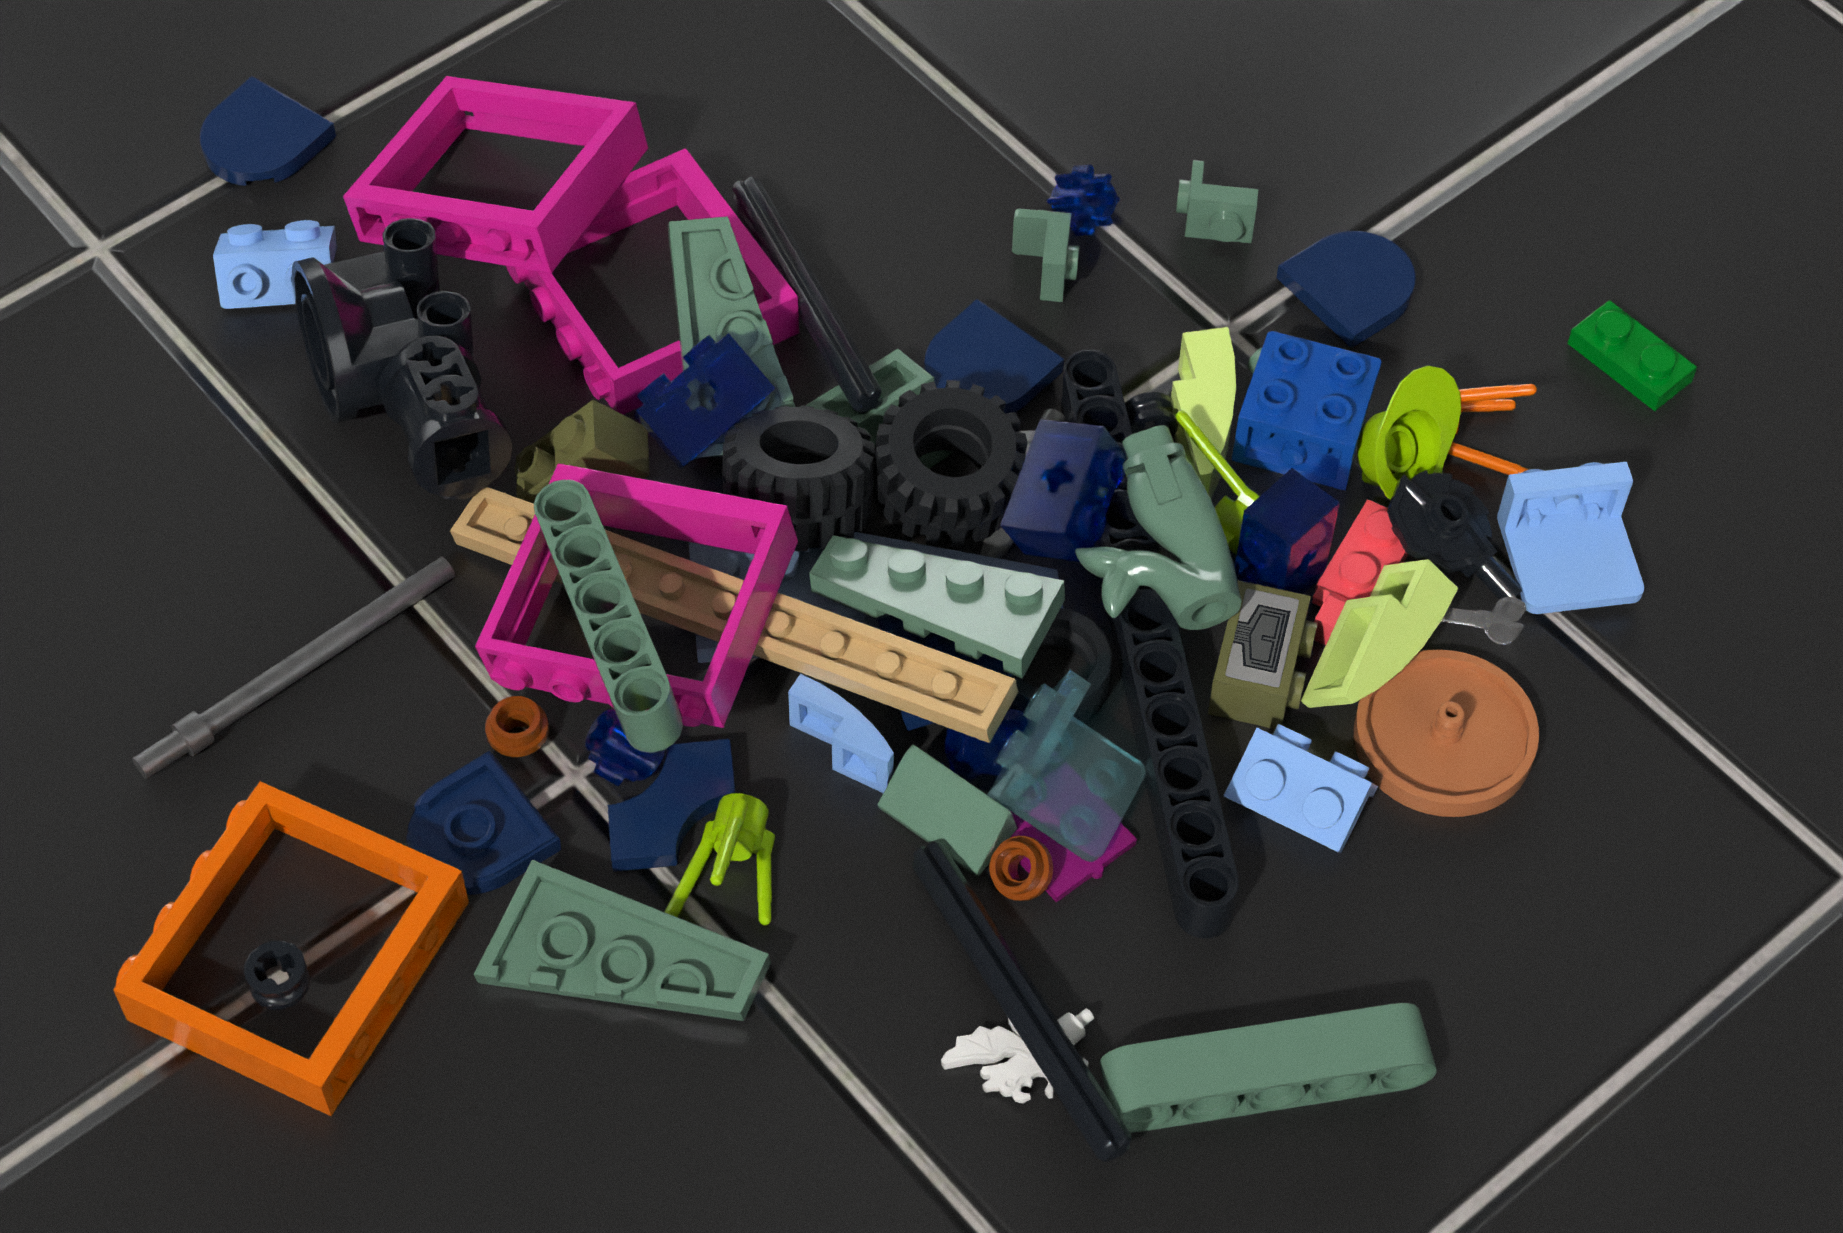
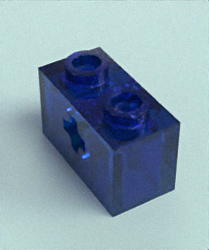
(737, 389)
(1064, 490)
(1287, 535)

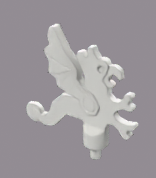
(993, 1045)

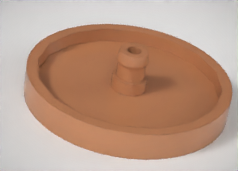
(1448, 735)

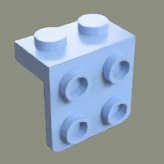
(1570, 537)

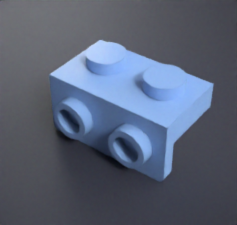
(256, 264)
(1301, 788)

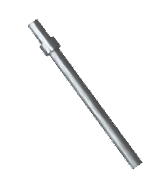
(196, 730)

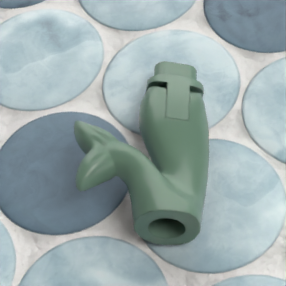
(1179, 516)

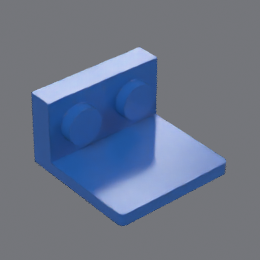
(1305, 409)

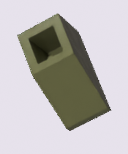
(587, 439)

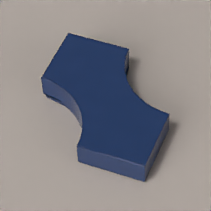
(654, 823)

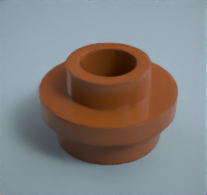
(512, 713)
(1005, 864)

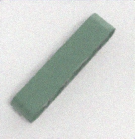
(608, 616)
(1268, 1067)

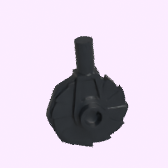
(1448, 526)

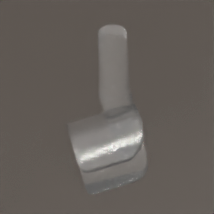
(1498, 623)

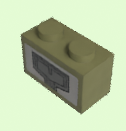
(1260, 655)

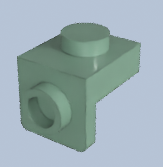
(1216, 210)
(1047, 236)

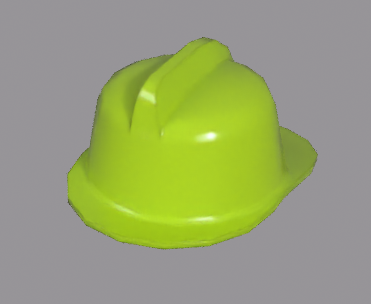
(1412, 431)

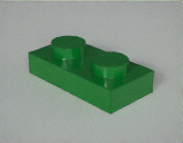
(1632, 355)

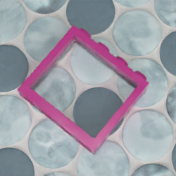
(642, 194)
(493, 232)
(660, 511)

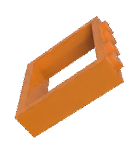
(373, 1003)

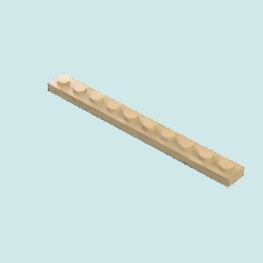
(794, 634)

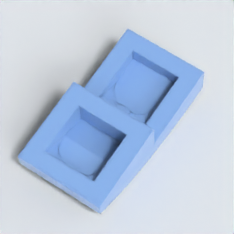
(856, 744)

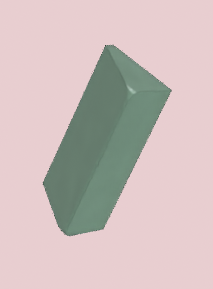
(946, 810)

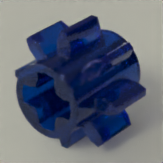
(1086, 196)
(615, 755)

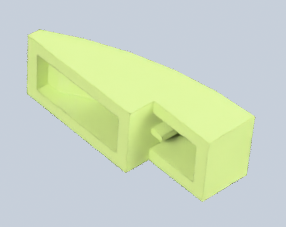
(1206, 396)
(1380, 633)

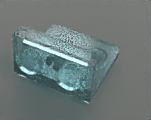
(1066, 773)

